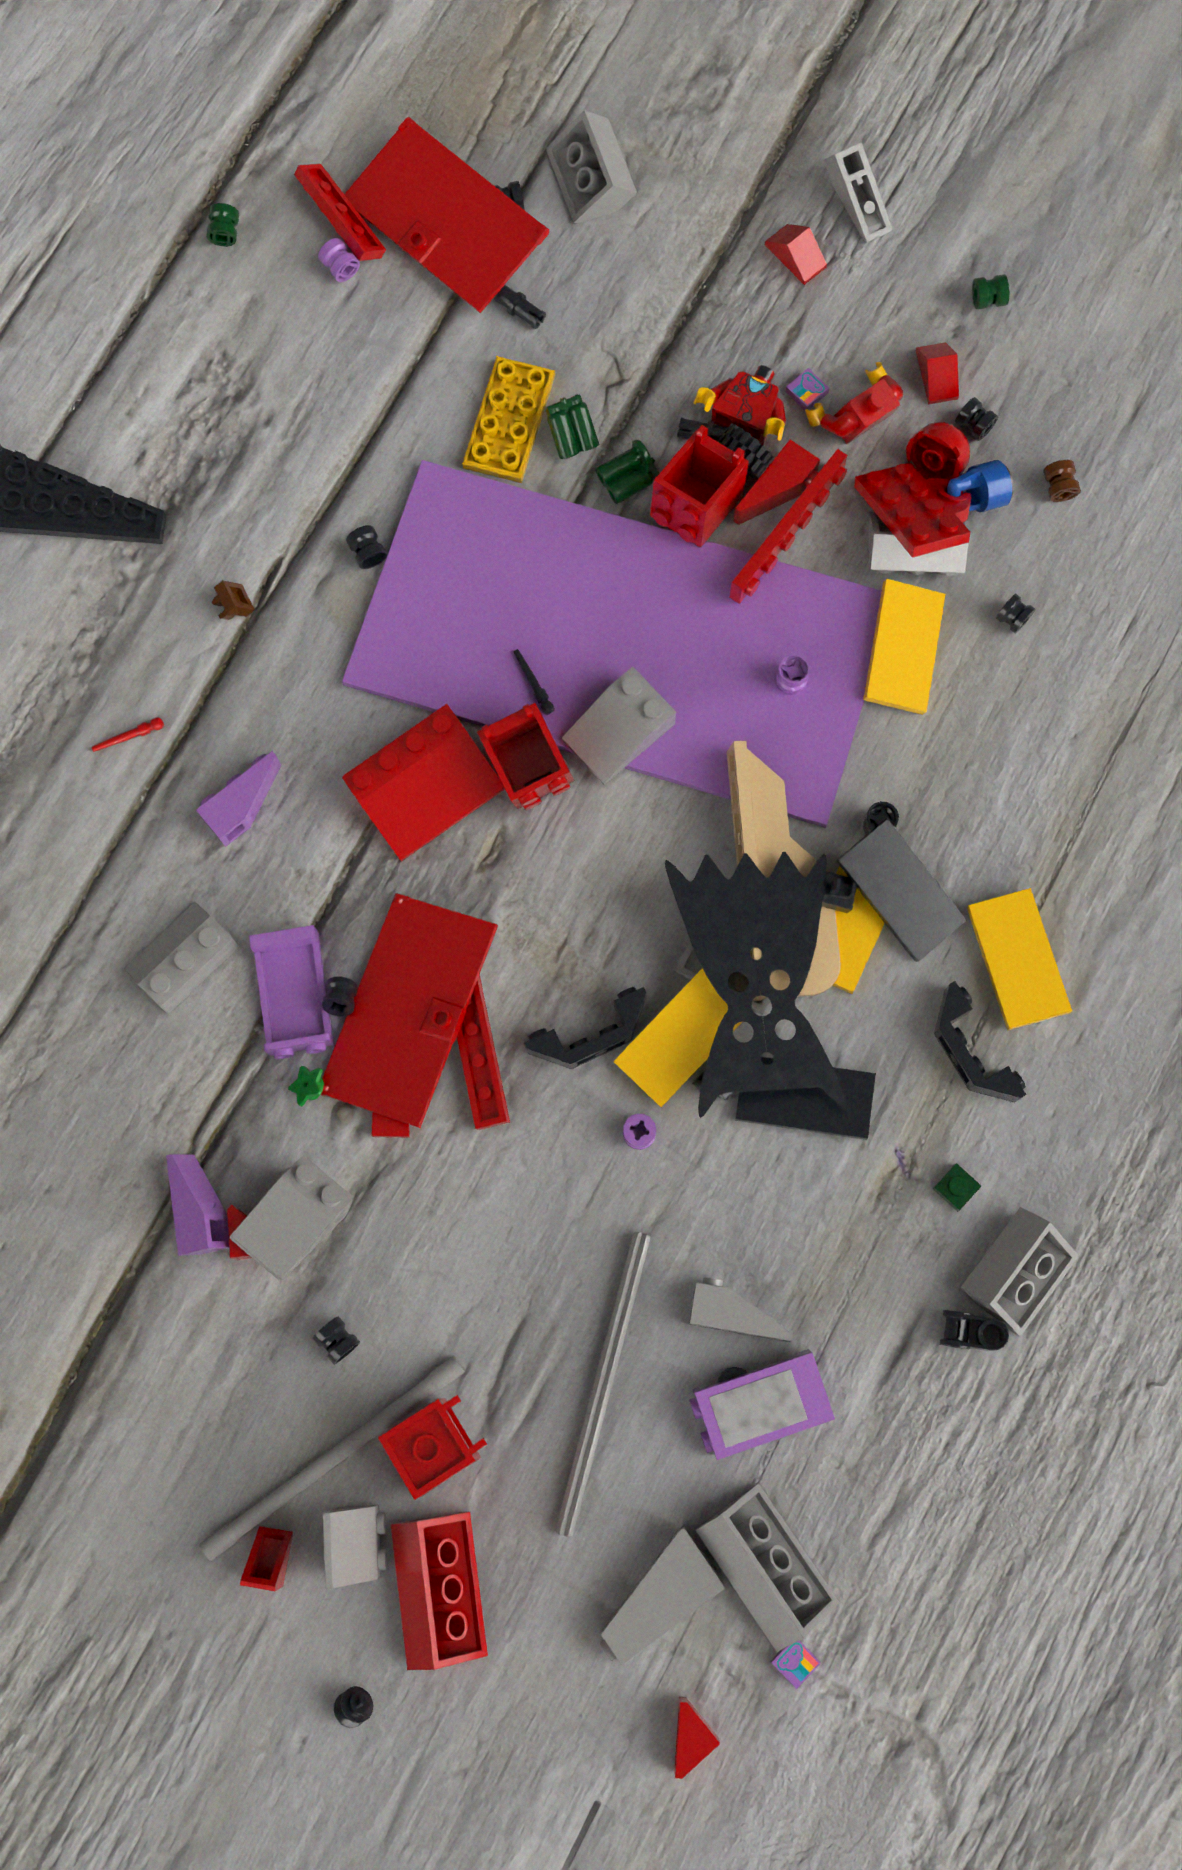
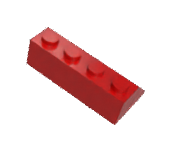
(438, 1591)

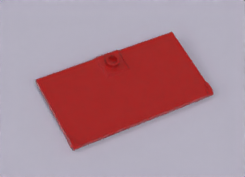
(445, 215)
(408, 1010)

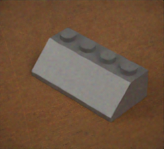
(768, 1568)

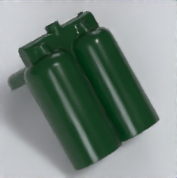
(571, 427)
(628, 472)

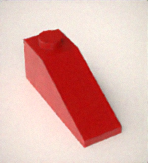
(780, 482)

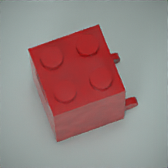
(699, 487)
(524, 751)
(430, 1447)

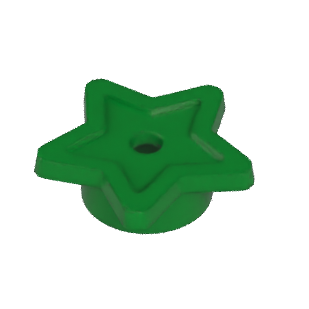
(310, 1078)

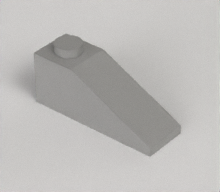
(859, 192)
(727, 1311)

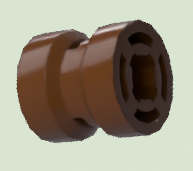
(1061, 480)

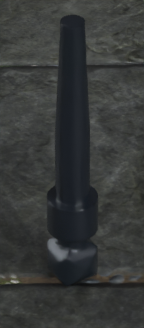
(539, 693)

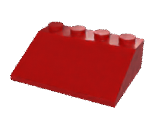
(423, 782)

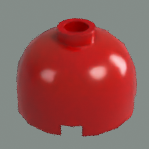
(939, 451)

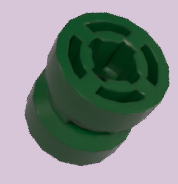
(222, 226)
(990, 291)

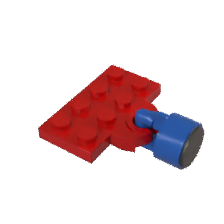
(931, 512)

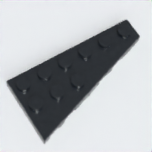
(58, 503)

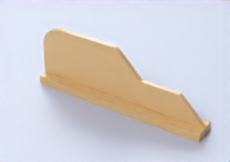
(763, 834)

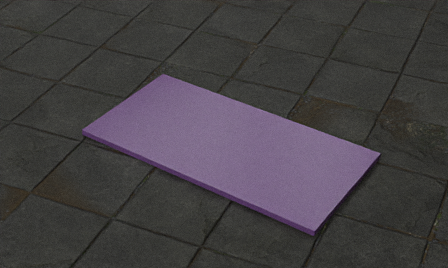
(600, 593)

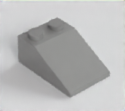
(620, 725)
(292, 1218)
(353, 1545)

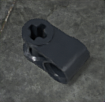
(971, 1331)

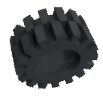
(755, 453)

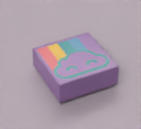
(807, 389)
(795, 1663)

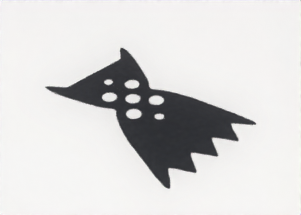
(782, 920)

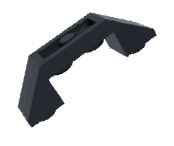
(548, 1046)
(1001, 1085)

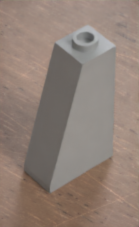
(664, 1596)

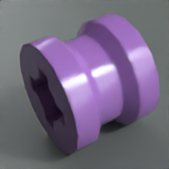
(638, 1137)

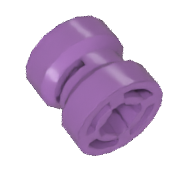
(335, 255)
(795, 667)

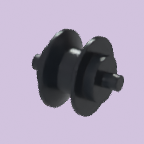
(353, 1707)

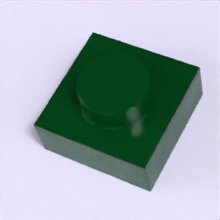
(957, 1187)

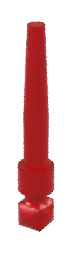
(141, 729)

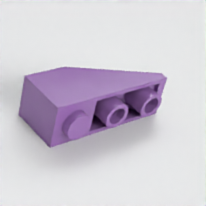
(237, 805)
(197, 1211)

